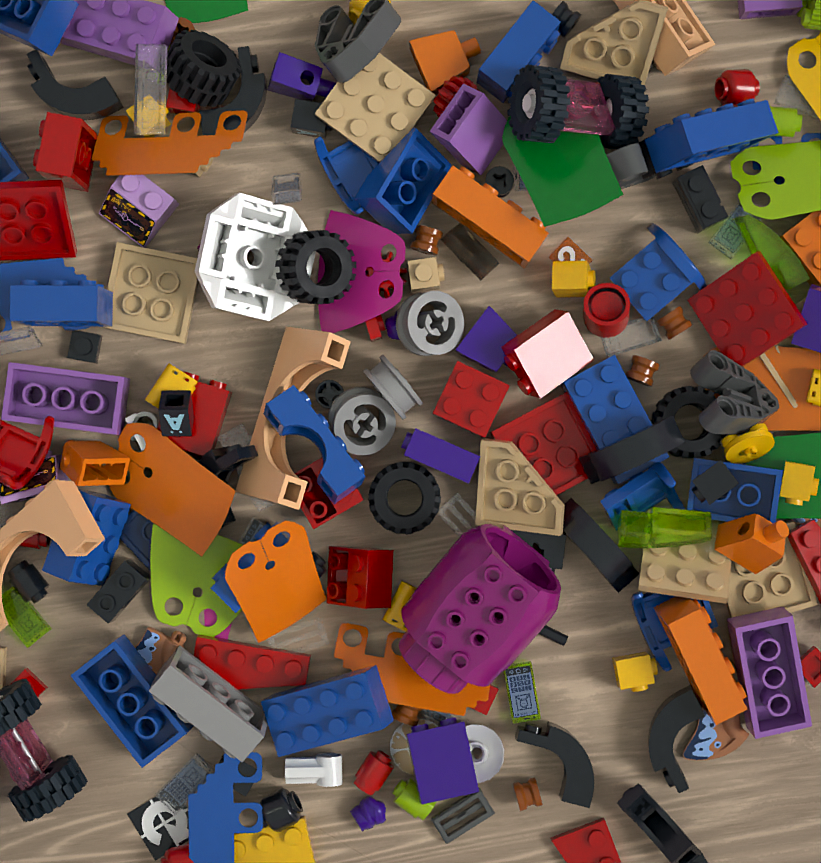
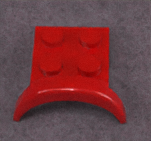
(22, 453)

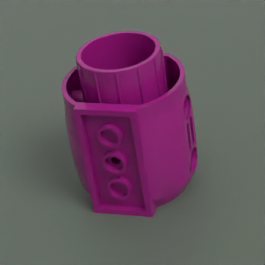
(478, 609)

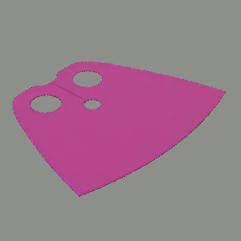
(363, 298)

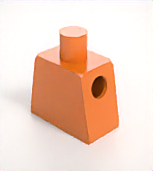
(441, 57)
(84, 463)
(752, 541)

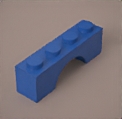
(293, 415)

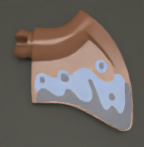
(157, 647)
(714, 740)

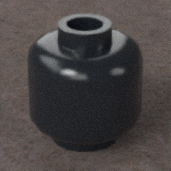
(281, 809)

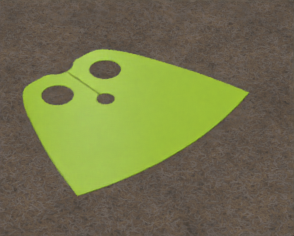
(180, 570)

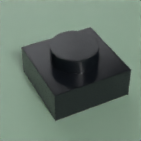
(84, 346)

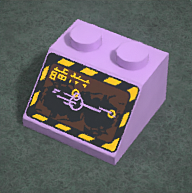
(137, 207)
(47, 472)

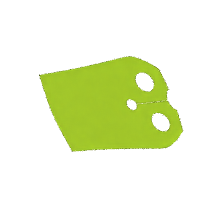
(794, 162)

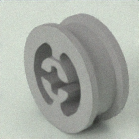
(445, 319)
(393, 387)
(373, 433)

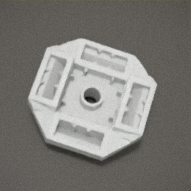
(222, 263)

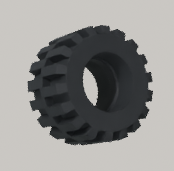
(201, 68)
(294, 267)
(696, 397)
(404, 523)

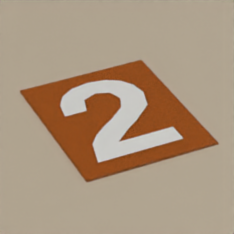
(569, 252)

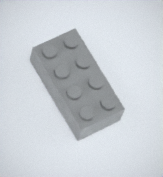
(209, 704)

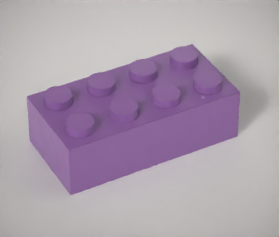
(116, 27)
(71, 397)
(769, 672)

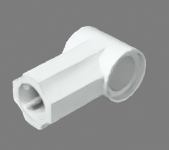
(323, 769)

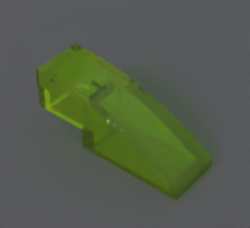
(775, 251)
(663, 528)

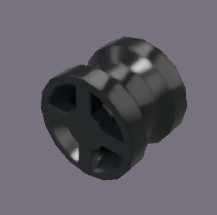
(567, 17)
(498, 183)
(328, 390)

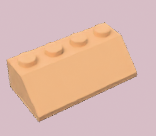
(681, 36)

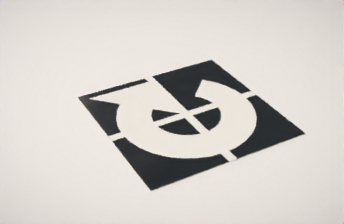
(160, 827)

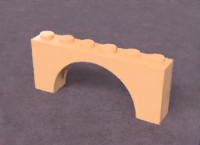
(299, 361)
(56, 513)

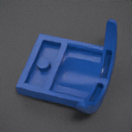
(346, 169)
(657, 274)
(642, 493)
(652, 627)

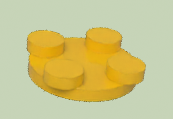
(748, 445)

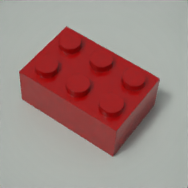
(66, 151)

